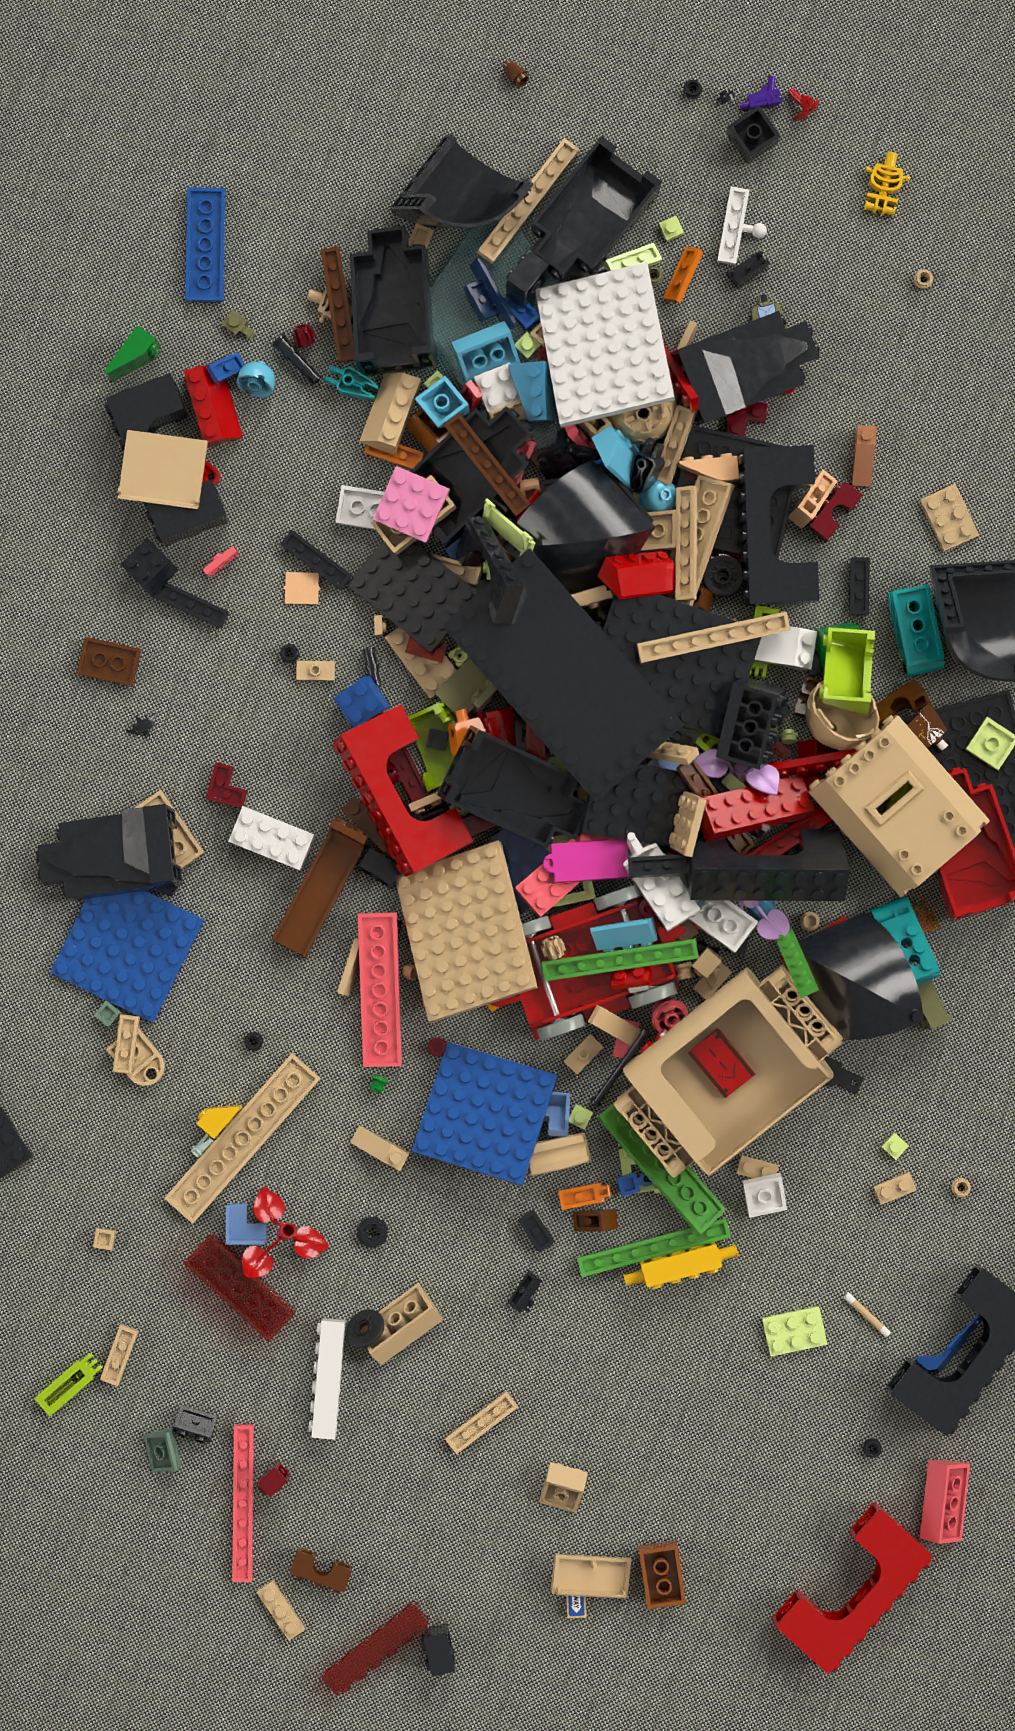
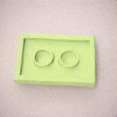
(794, 1331)

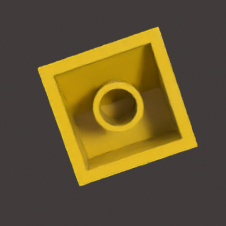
(217, 1118)

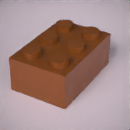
(662, 1574)

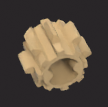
(553, 947)

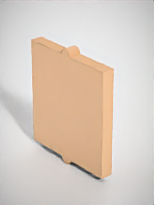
(302, 588)

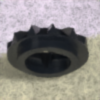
(376, 1240)

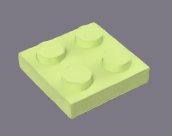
(991, 743)

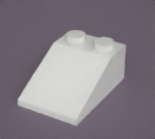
(788, 648)

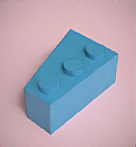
(534, 389)

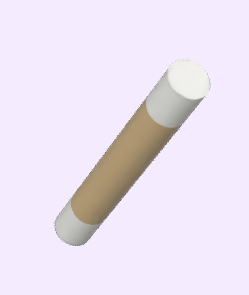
(866, 1314)

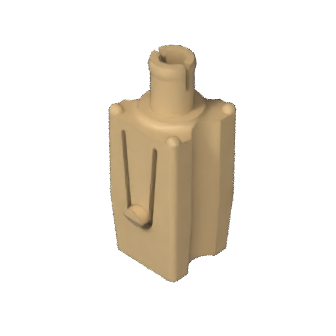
(559, 1154)

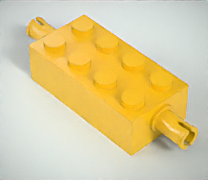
(680, 1265)

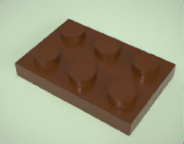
(109, 661)

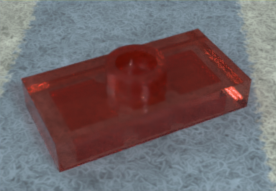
(416, 649)

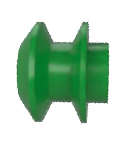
(378, 1083)

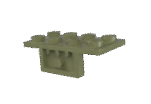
(466, 688)

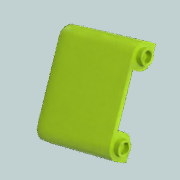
(848, 669)
(436, 761)

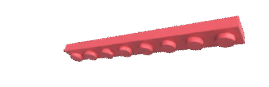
(243, 1503)

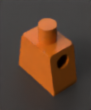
(458, 730)

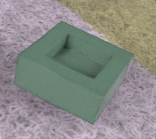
(107, 1013)

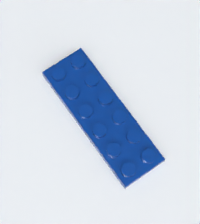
(205, 244)

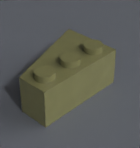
(932, 1006)

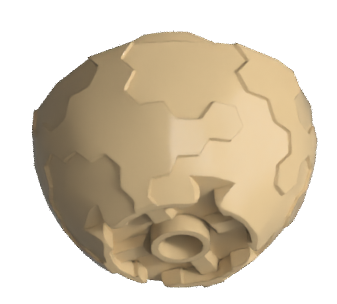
(652, 426)
(847, 726)

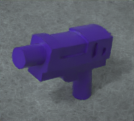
(766, 97)

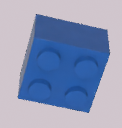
(362, 701)

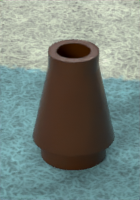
(516, 73)

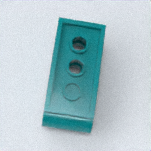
(919, 649)
(905, 929)

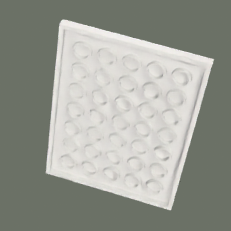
(604, 345)

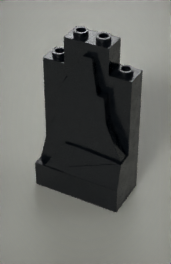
(592, 211)
(392, 304)
(746, 364)
(457, 472)
(513, 789)
(112, 854)

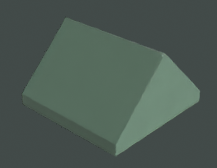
(162, 1450)

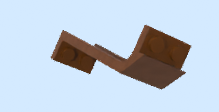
(321, 887)

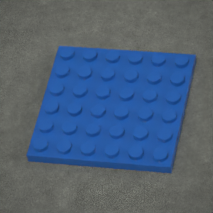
(128, 950)
(484, 1113)

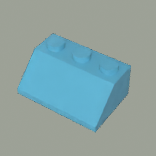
(485, 350)
(616, 452)
(624, 934)

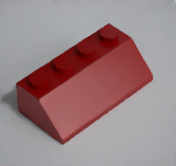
(212, 407)
(639, 574)

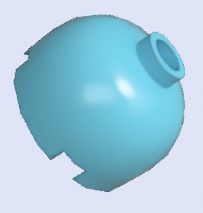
(256, 378)
(658, 497)

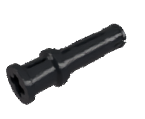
(290, 353)

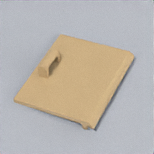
(162, 469)

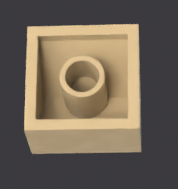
(563, 1487)

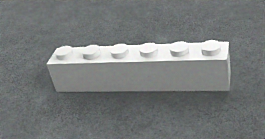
(328, 1378)

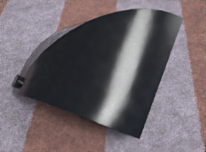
(458, 191)
(580, 525)
(978, 615)
(861, 979)

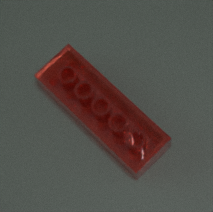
(249, 1297)

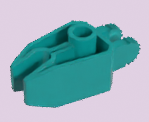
(352, 383)

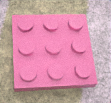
(411, 504)

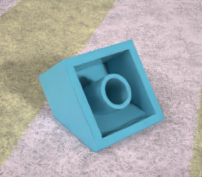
(442, 402)

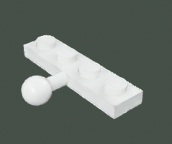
(734, 226)

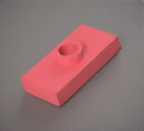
(220, 560)

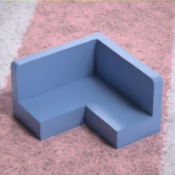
(558, 1114)
(239, 1231)

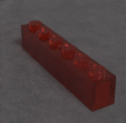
(375, 1647)

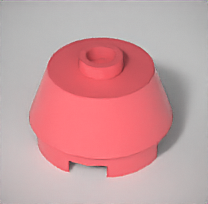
(667, 1013)

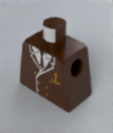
(929, 728)

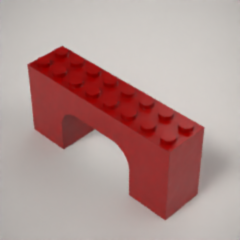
(365, 757)
(832, 1634)

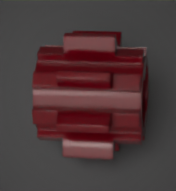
(304, 335)

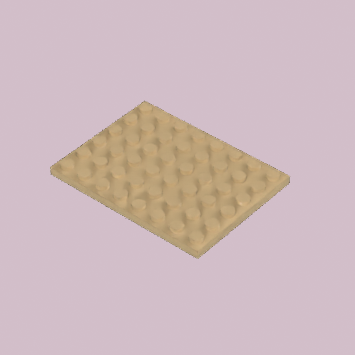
(465, 932)

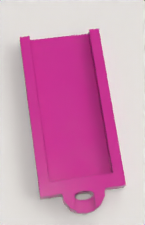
(587, 861)

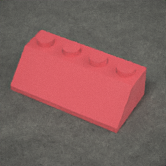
(944, 1501)

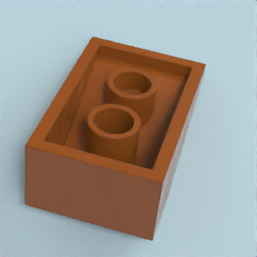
(425, 430)

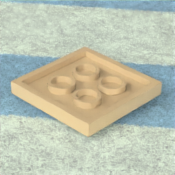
(687, 823)

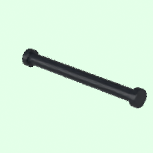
(596, 1101)

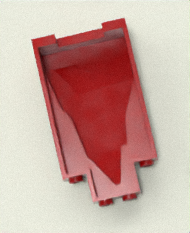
(984, 869)

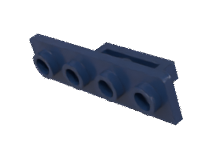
(486, 296)

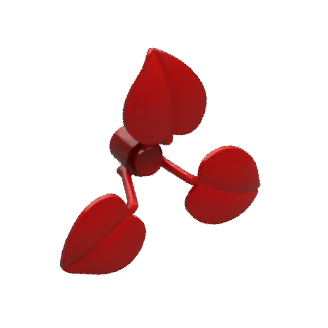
(308, 1241)

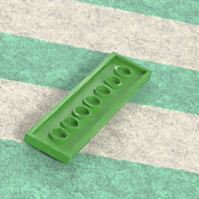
(684, 1192)

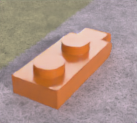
(584, 1195)

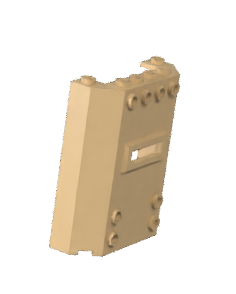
(920, 827)

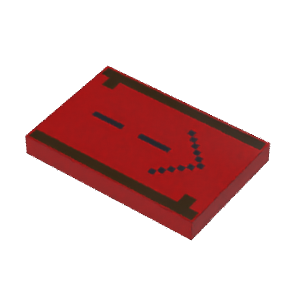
(721, 1063)

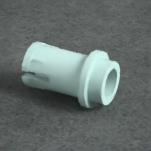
(202, 1145)

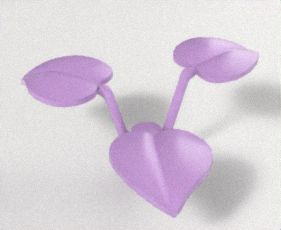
(764, 780)
(772, 924)

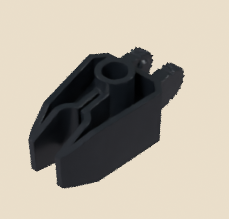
(646, 466)

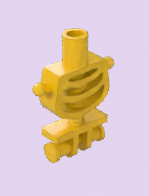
(889, 173)

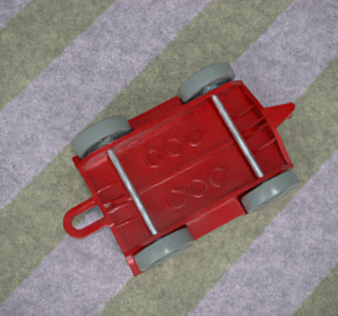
(569, 1002)

